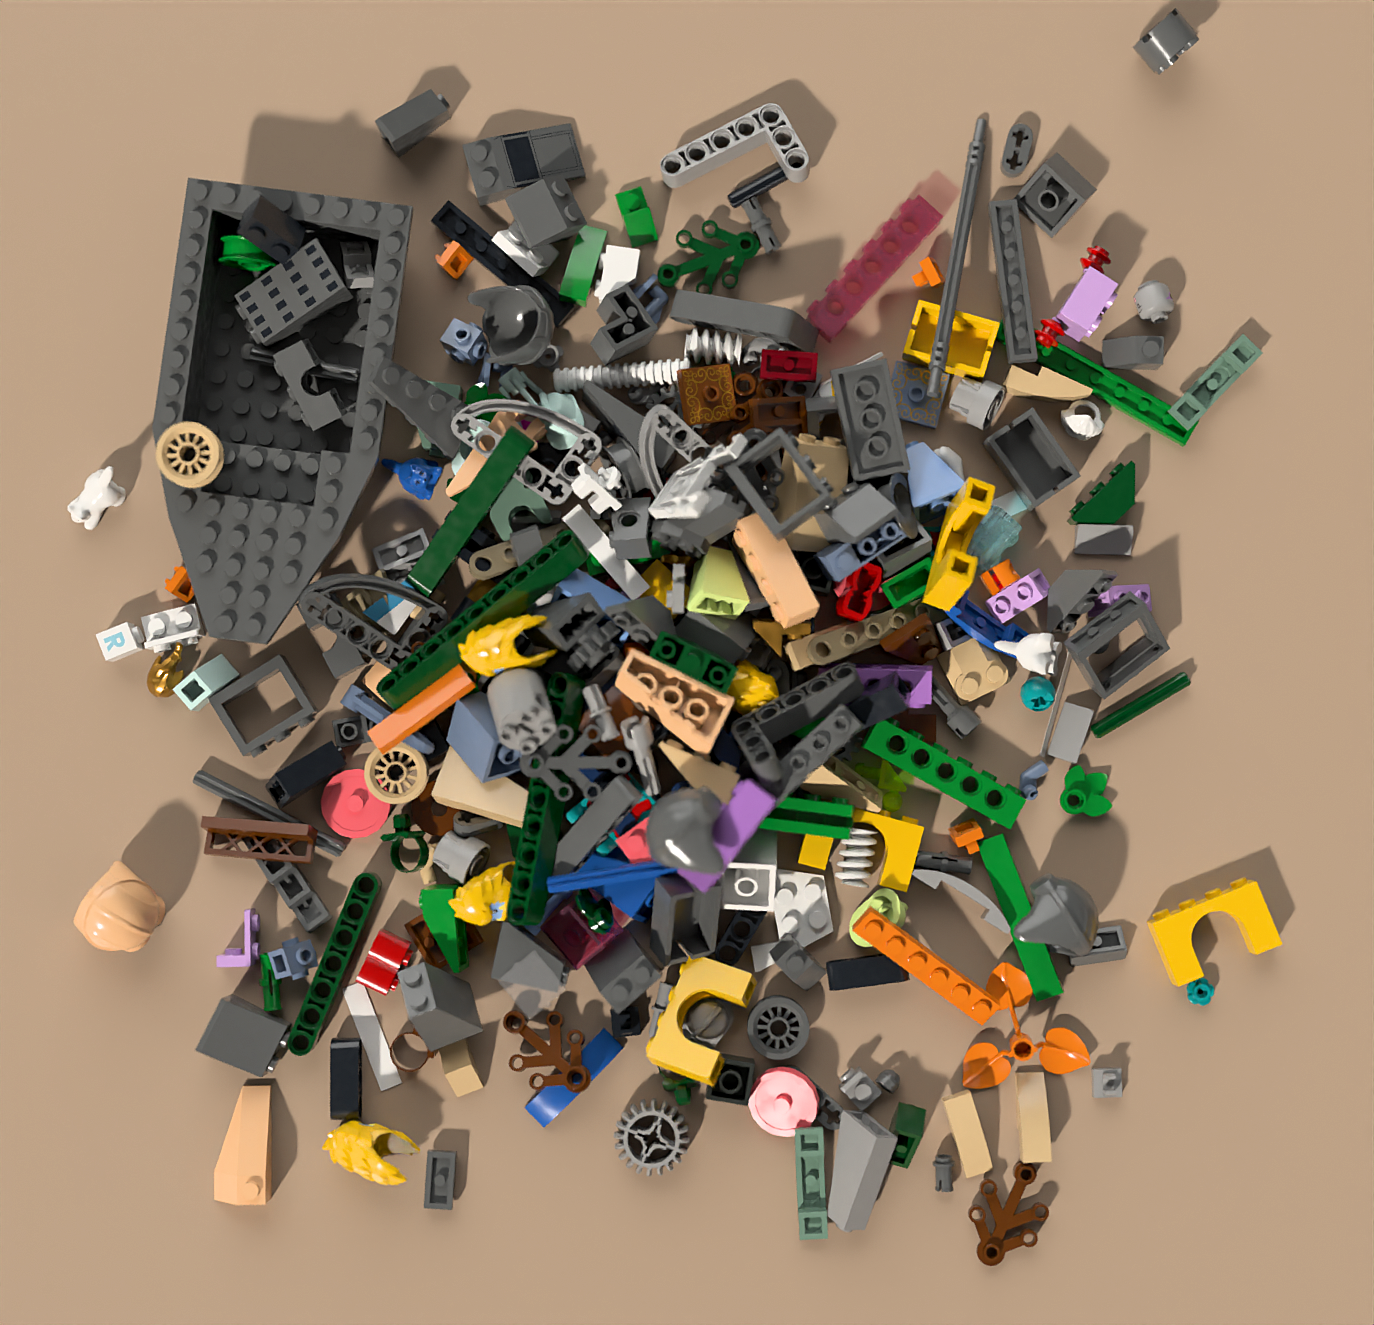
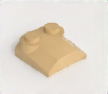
(973, 670)

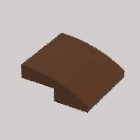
(621, 710)
(429, 947)

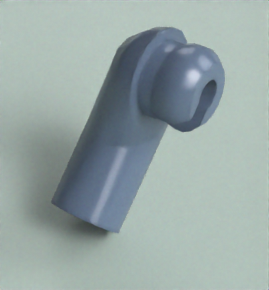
(1029, 778)

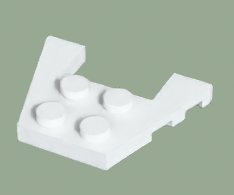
(683, 491)
(799, 909)

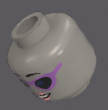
(1154, 301)

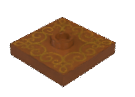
(706, 394)

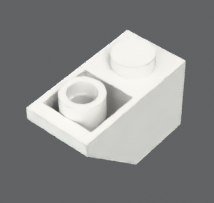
(619, 268)

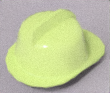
(887, 904)

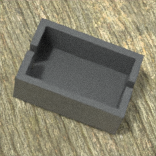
(1031, 459)
(683, 915)

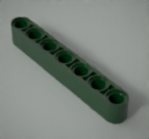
(470, 511)
(324, 973)

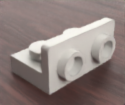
(532, 260)
(172, 626)

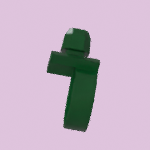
(402, 826)
(681, 1088)

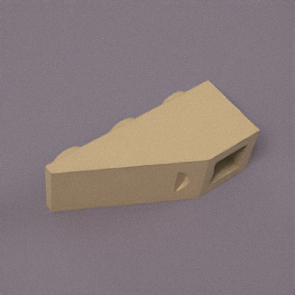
(701, 772)

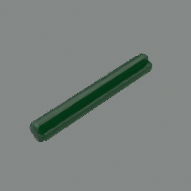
(1140, 705)

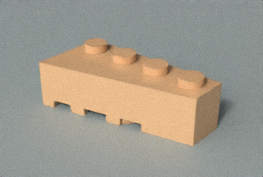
(774, 571)
(675, 700)

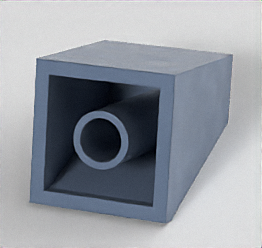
(477, 739)

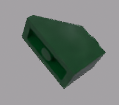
(908, 1127)

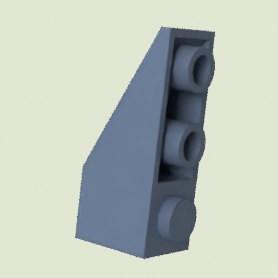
(842, 559)

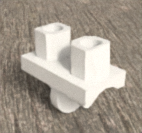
(601, 485)

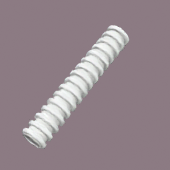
(619, 375)

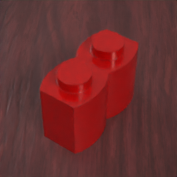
(857, 598)
(384, 962)

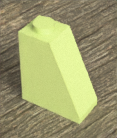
(717, 585)

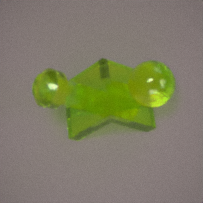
(887, 780)

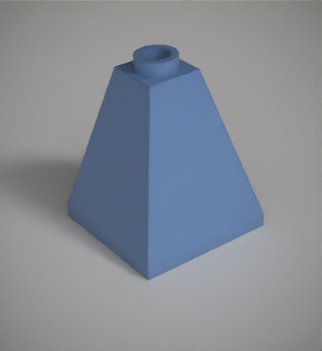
(930, 482)

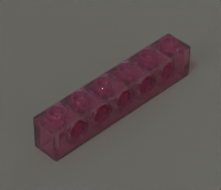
(925, 219)

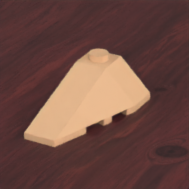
(245, 1160)

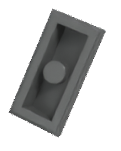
(1107, 947)

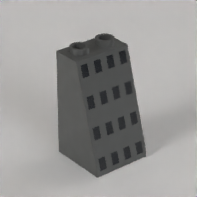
(292, 295)

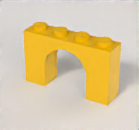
(952, 567)
(900, 840)
(1174, 929)
(698, 980)

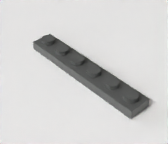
(1012, 281)

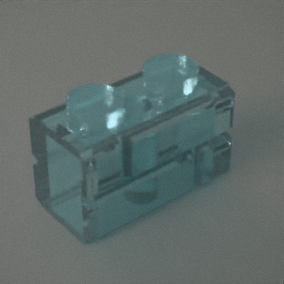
(992, 537)

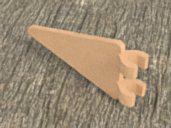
(500, 424)

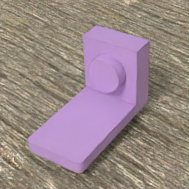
(1115, 593)
(1018, 596)
(233, 956)

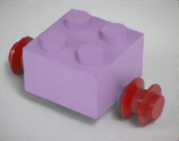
(1087, 300)

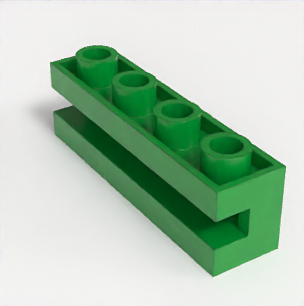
(813, 817)

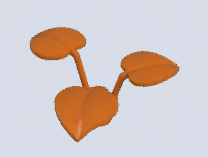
(1060, 1053)

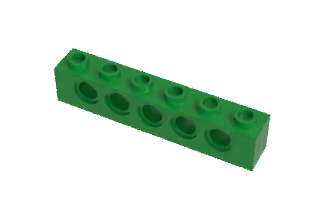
(1002, 812)

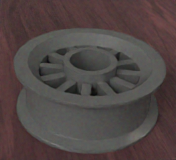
(628, 463)
(798, 1041)

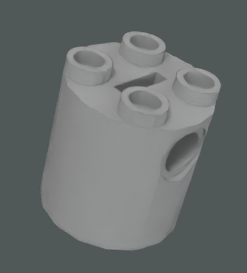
(521, 710)

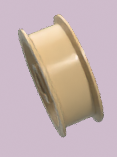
(164, 455)
(378, 790)

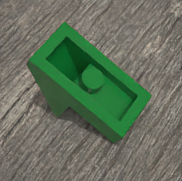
(636, 217)

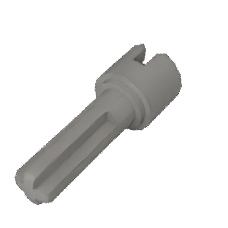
(639, 738)

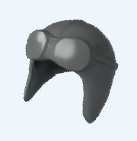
(515, 323)
(681, 831)
(1060, 917)

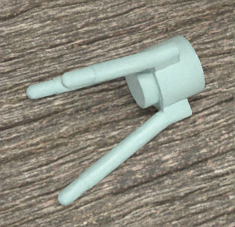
(515, 382)

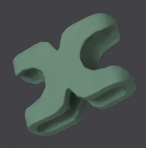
(515, 499)

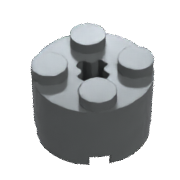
(1164, 40)

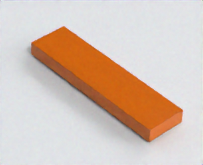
(421, 709)

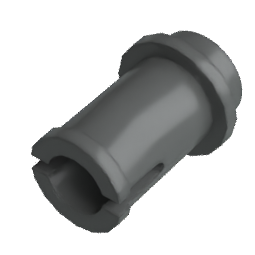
(943, 1169)

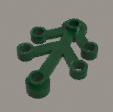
(711, 257)

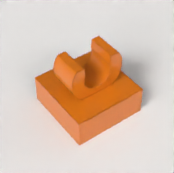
(454, 259)
(930, 274)
(180, 584)
(966, 834)

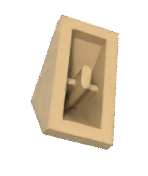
(460, 1067)

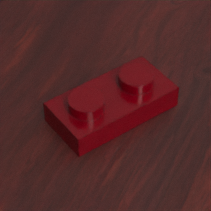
(788, 365)

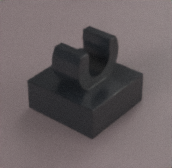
(626, 1022)

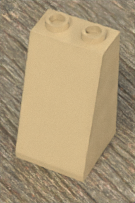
(797, 492)

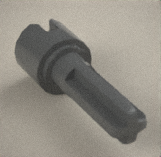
(960, 718)

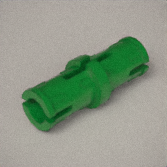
(271, 1000)

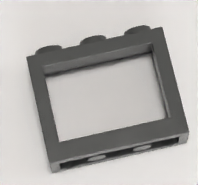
(805, 464)
(1106, 627)
(248, 682)

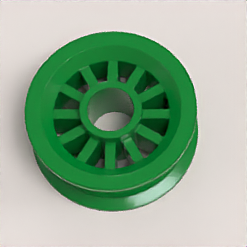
(244, 255)

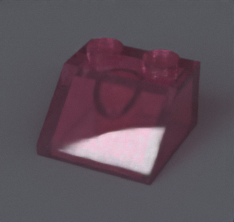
(574, 936)

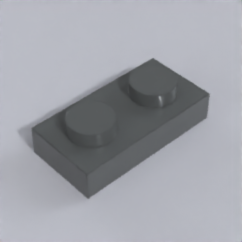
(440, 1179)

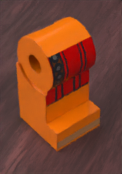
(1000, 577)

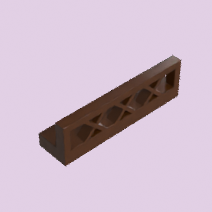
(264, 829)

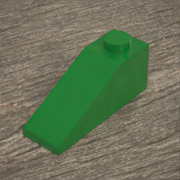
(446, 928)

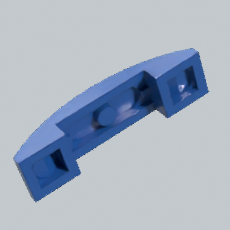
(982, 625)
(554, 1099)

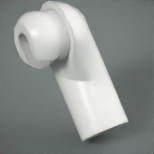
(951, 459)

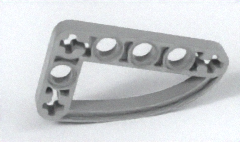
(686, 448)
(559, 477)

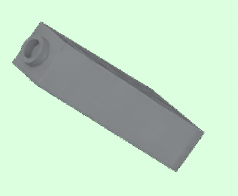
(859, 1169)

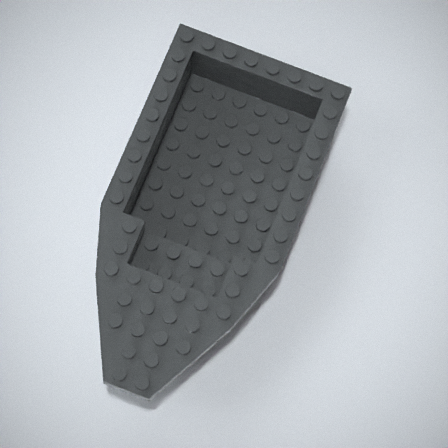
(282, 487)

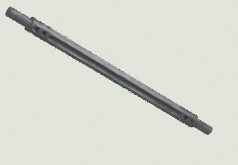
(956, 260)

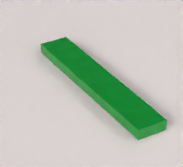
(1015, 906)

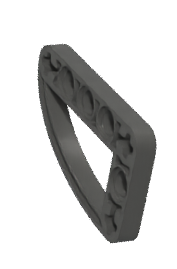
(371, 634)

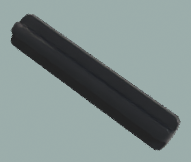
(759, 186)

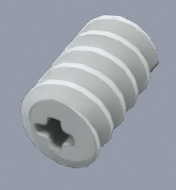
(713, 347)
(856, 858)

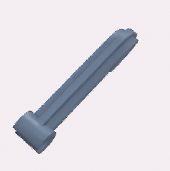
(357, 700)

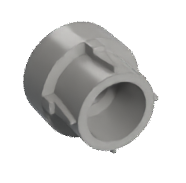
(977, 401)
(461, 856)

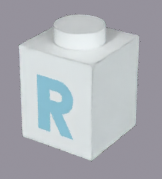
(120, 641)

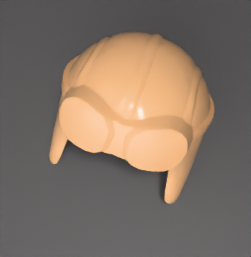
(119, 911)

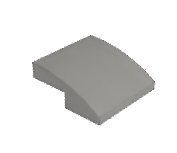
(401, 555)

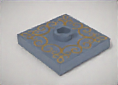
(911, 396)

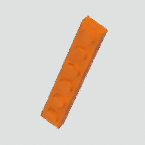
(926, 965)

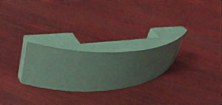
(1214, 382)
(810, 1183)

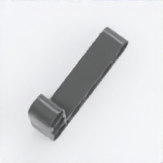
(745, 318)
(790, 713)

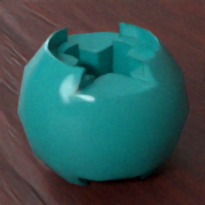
(1037, 693)

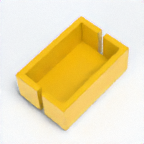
(969, 341)

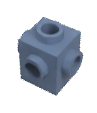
(464, 342)
(293, 959)

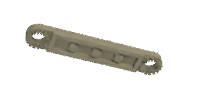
(502, 557)
(870, 631)

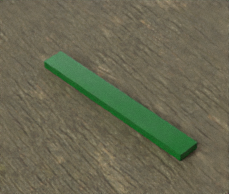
(1110, 389)

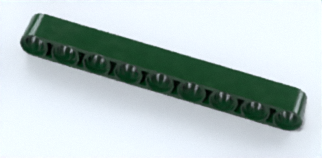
(503, 601)
(544, 811)

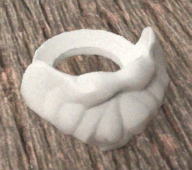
(1082, 426)

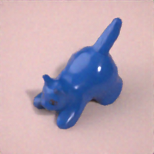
(416, 475)

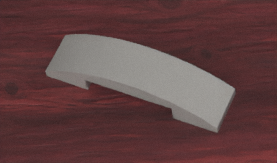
(991, 913)

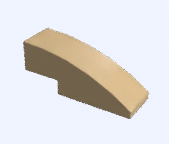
(1044, 386)
(1032, 1117)
(967, 1133)

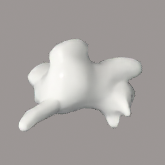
(97, 495)
(1035, 652)

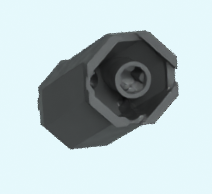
(699, 532)

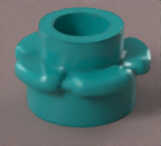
(1205, 997)

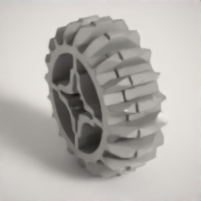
(639, 1132)

